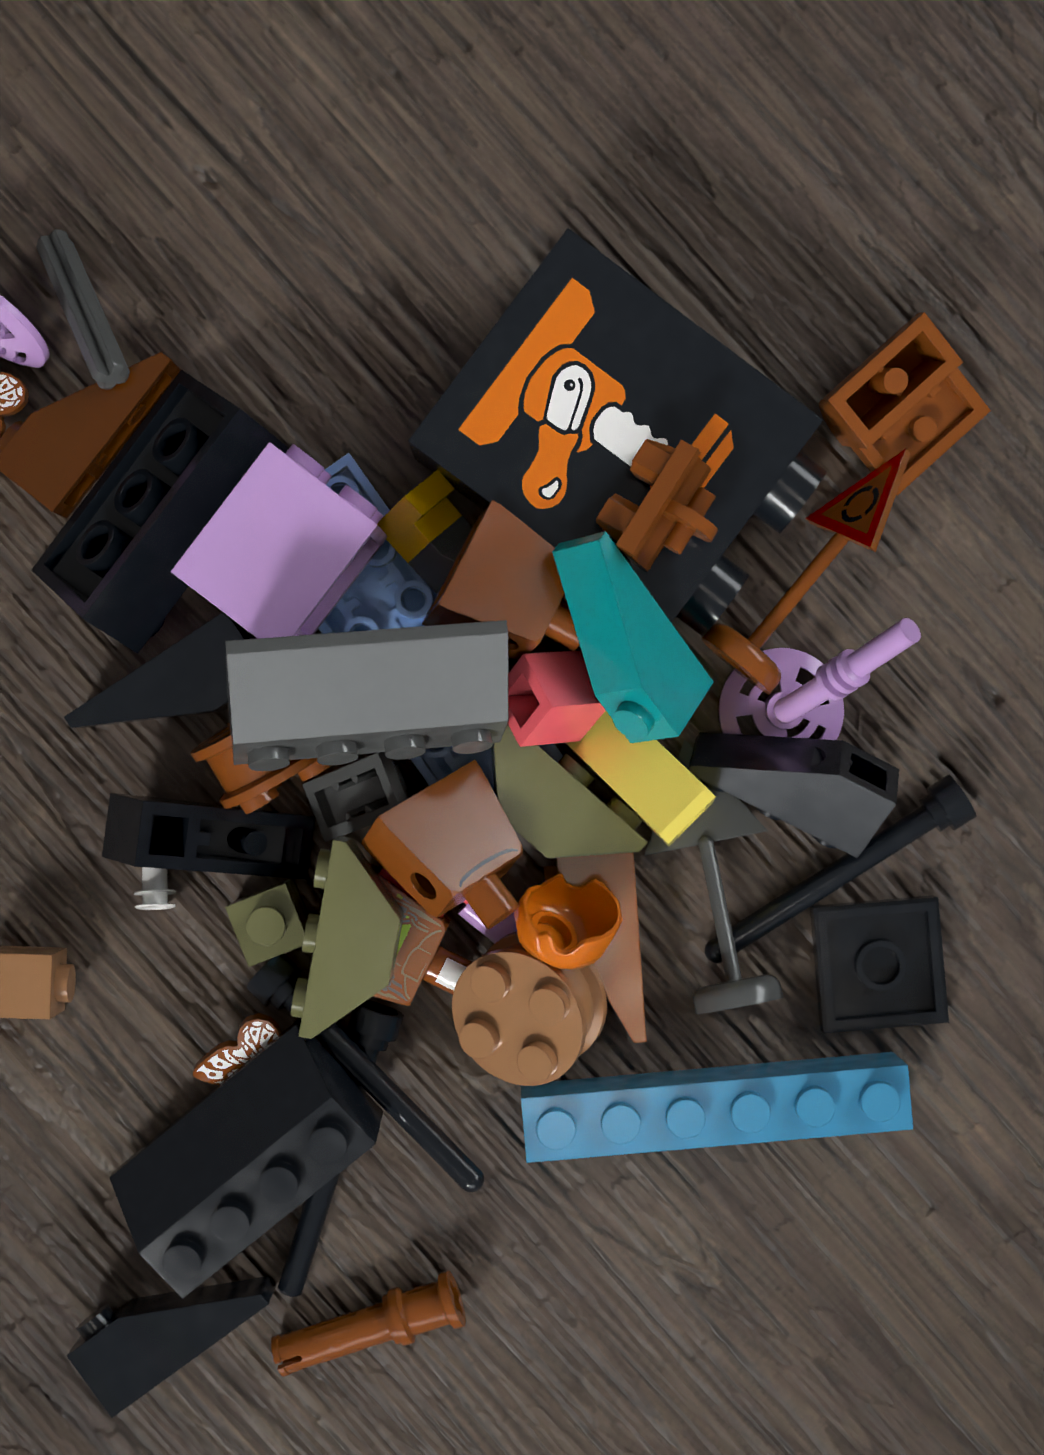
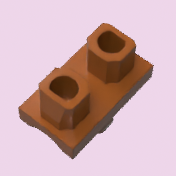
(671, 508)

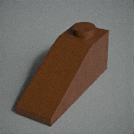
(75, 439)

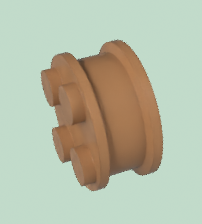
(525, 1015)

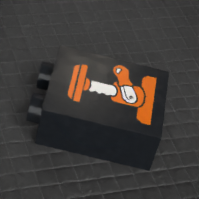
(575, 388)

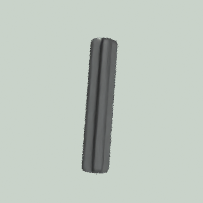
(82, 309)

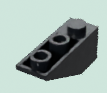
(806, 782)

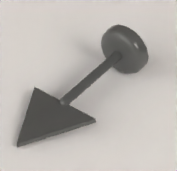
(721, 821)

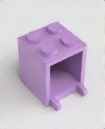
(282, 546)

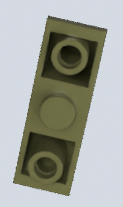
(553, 806)
(350, 940)

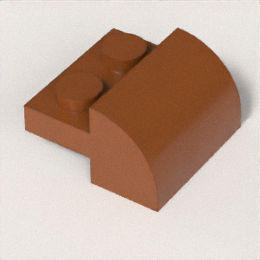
(904, 399)

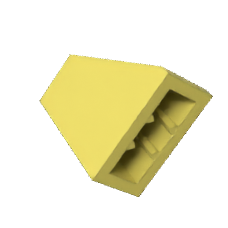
(644, 778)

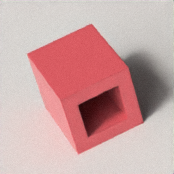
(551, 699)

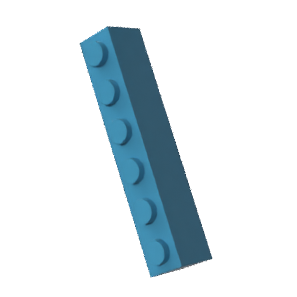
(716, 1107)

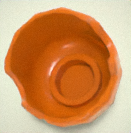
(567, 922)

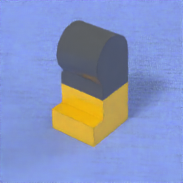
(427, 529)

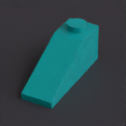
(628, 644)

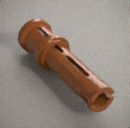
(395, 1318)

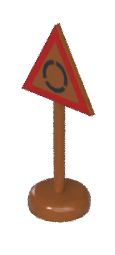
(851, 516)

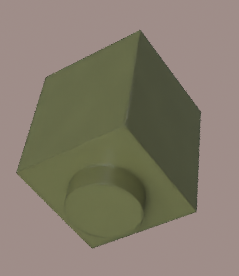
(269, 921)

